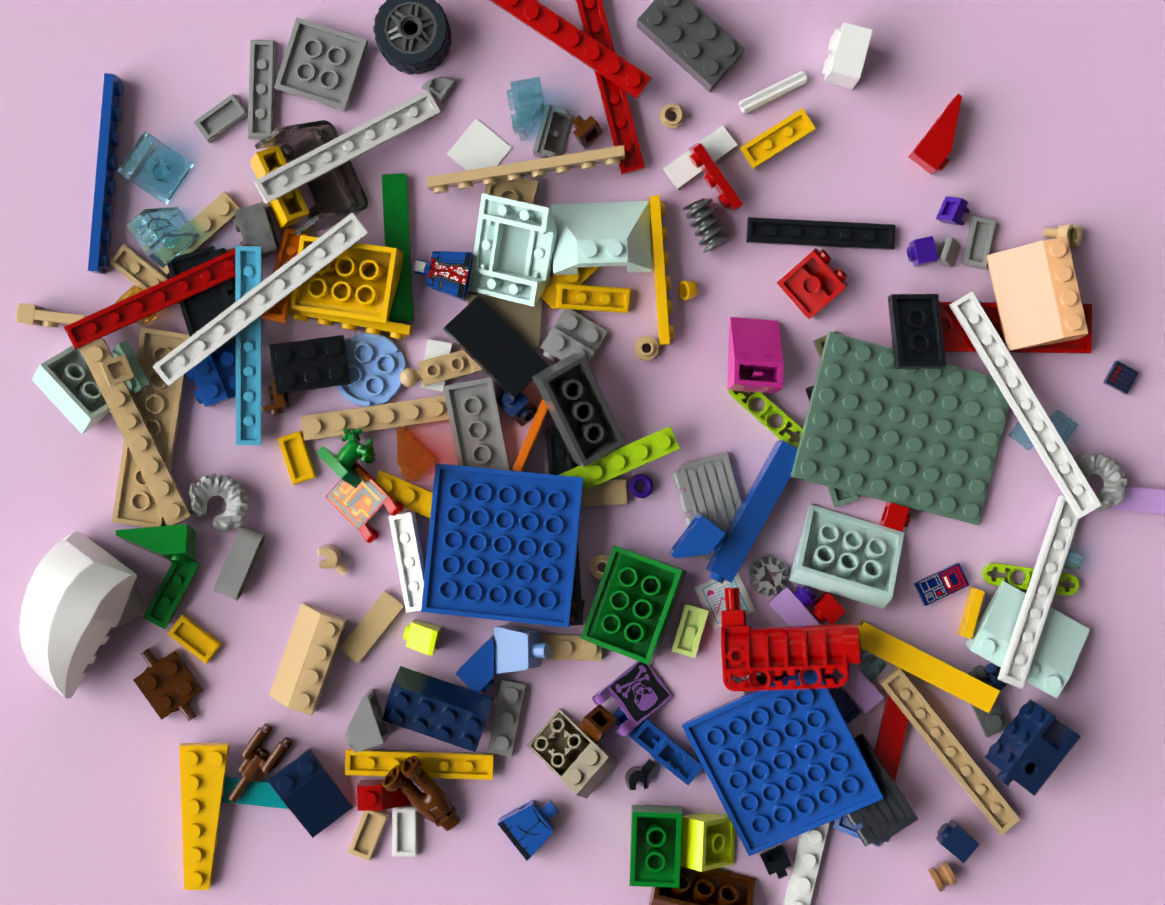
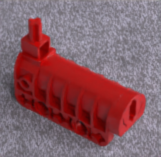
(784, 649)

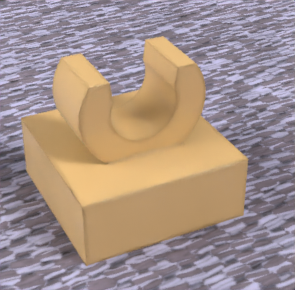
(117, 370)

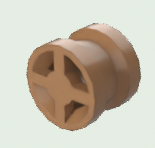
(942, 876)

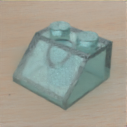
(155, 167)
(162, 233)

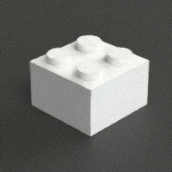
(848, 55)

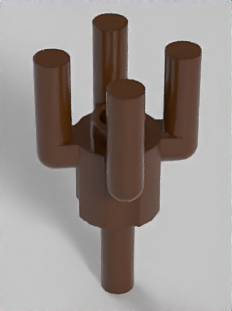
(258, 760)

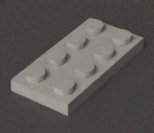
(476, 424)

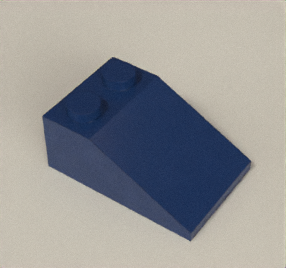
(310, 793)

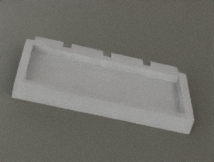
(709, 491)

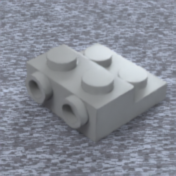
(572, 335)

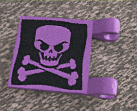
(637, 694)

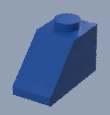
(479, 668)

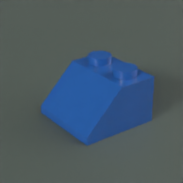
(698, 539)

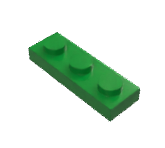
(171, 593)

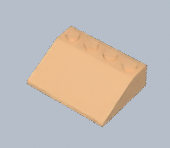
(1037, 294)

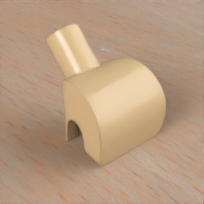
(1073, 233)
(332, 554)

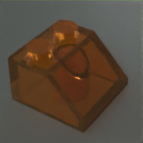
(413, 456)

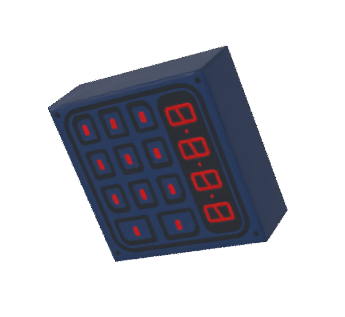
(1121, 377)

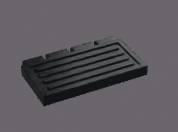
(210, 303)
(887, 815)

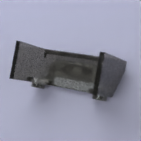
(335, 192)

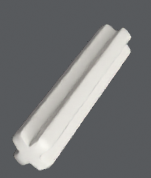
(773, 92)

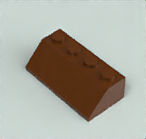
(706, 888)

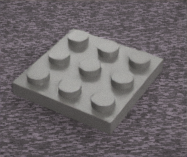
(321, 64)

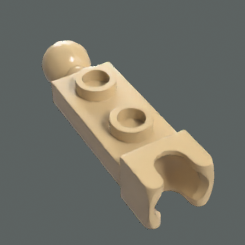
(35, 315)
(440, 369)

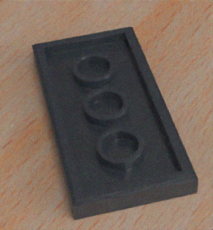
(495, 347)

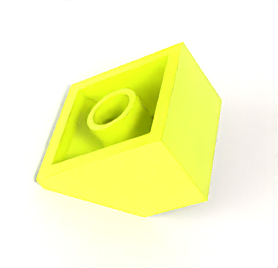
(707, 841)

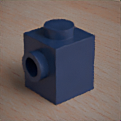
(956, 840)

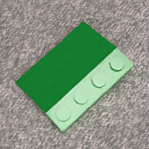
(633, 605)

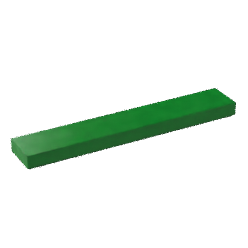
(398, 236)

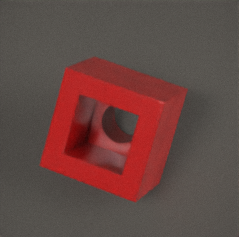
(895, 516)
(827, 609)

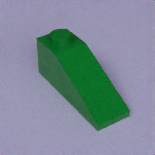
(170, 542)

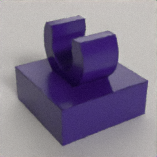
(952, 210)

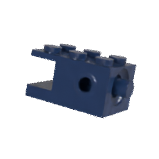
(1031, 747)

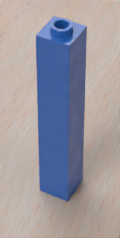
(753, 513)

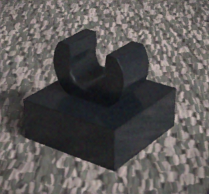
(776, 861)

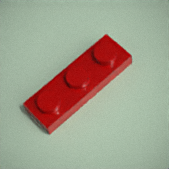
(714, 177)

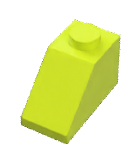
(422, 637)

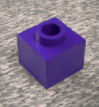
(922, 251)

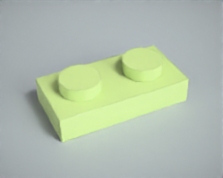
(689, 630)

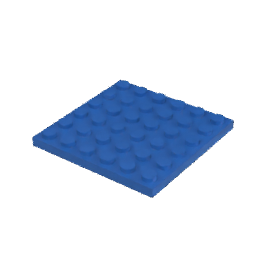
(502, 545)
(782, 762)

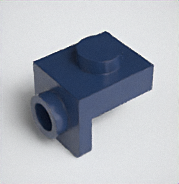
(519, 408)

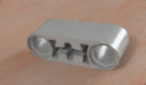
(239, 562)

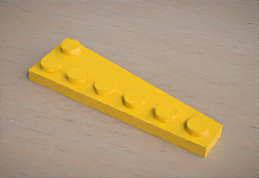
(202, 790)

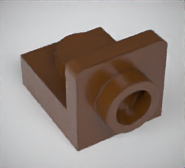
(281, 401)

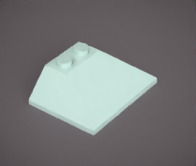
(602, 236)
(512, 250)

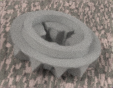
(758, 571)

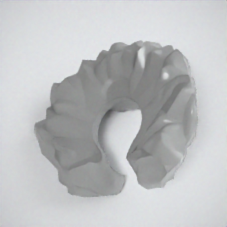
(1111, 474)
(221, 486)

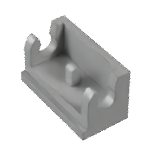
(552, 132)

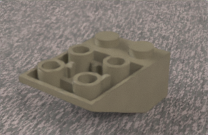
(572, 754)

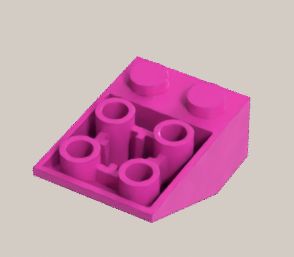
(754, 356)

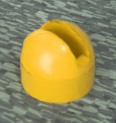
(688, 290)

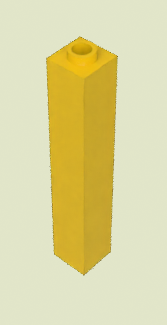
(927, 667)

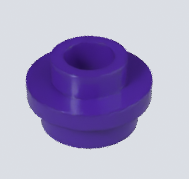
(648, 482)
(805, 596)

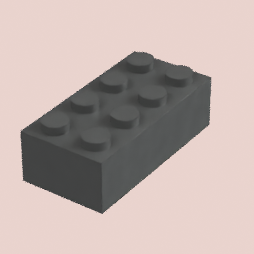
(691, 39)
(579, 409)

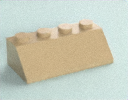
(308, 659)

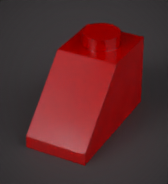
(373, 796)

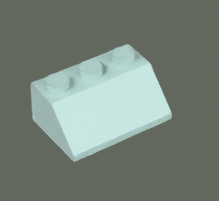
(72, 389)

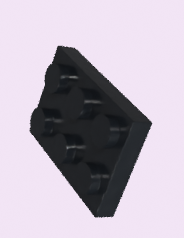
(916, 331)
(309, 364)

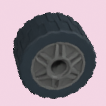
(418, 51)

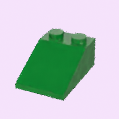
(655, 846)

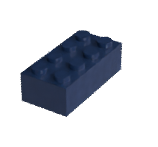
(437, 708)

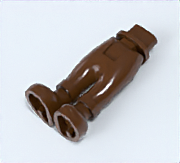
(431, 804)

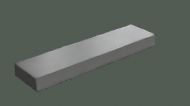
(261, 88)

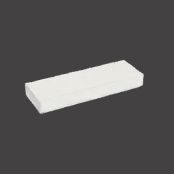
(716, 145)

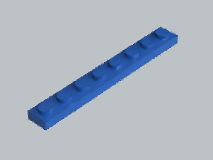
(104, 182)

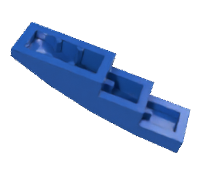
(663, 748)

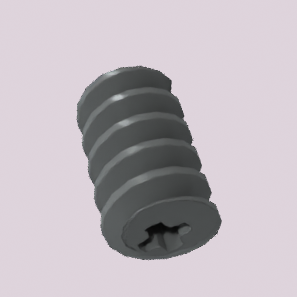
(707, 224)

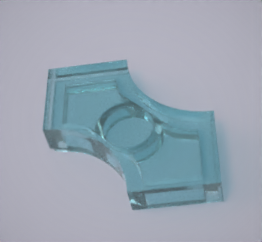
(1061, 422)

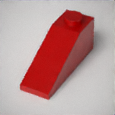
(937, 143)

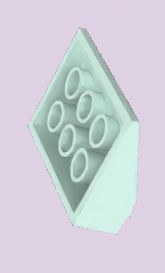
(847, 557)
(1057, 648)

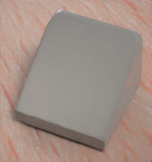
(948, 252)

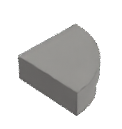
(439, 87)

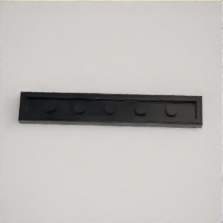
(820, 233)

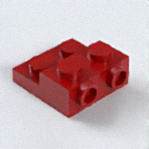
(813, 282)

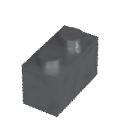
(257, 228)

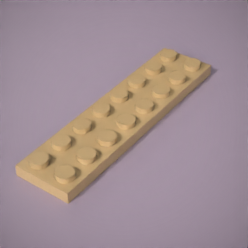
(161, 412)

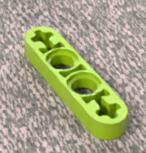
(764, 415)
(1027, 577)

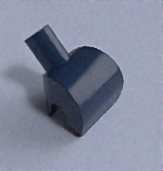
(992, 675)

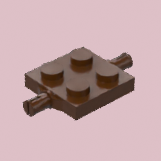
(168, 684)

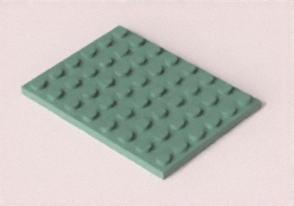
(901, 432)

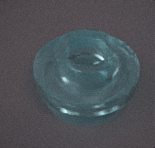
(1073, 560)

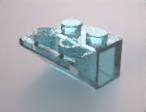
(528, 103)

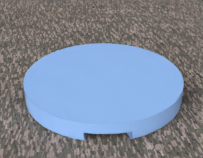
(373, 369)

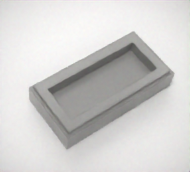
(221, 118)
(978, 242)

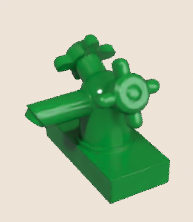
(348, 455)

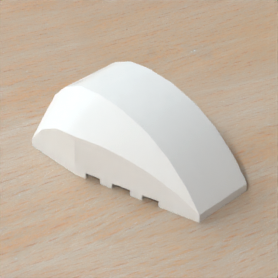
(70, 610)

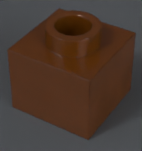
(598, 723)

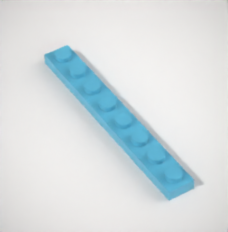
(248, 352)

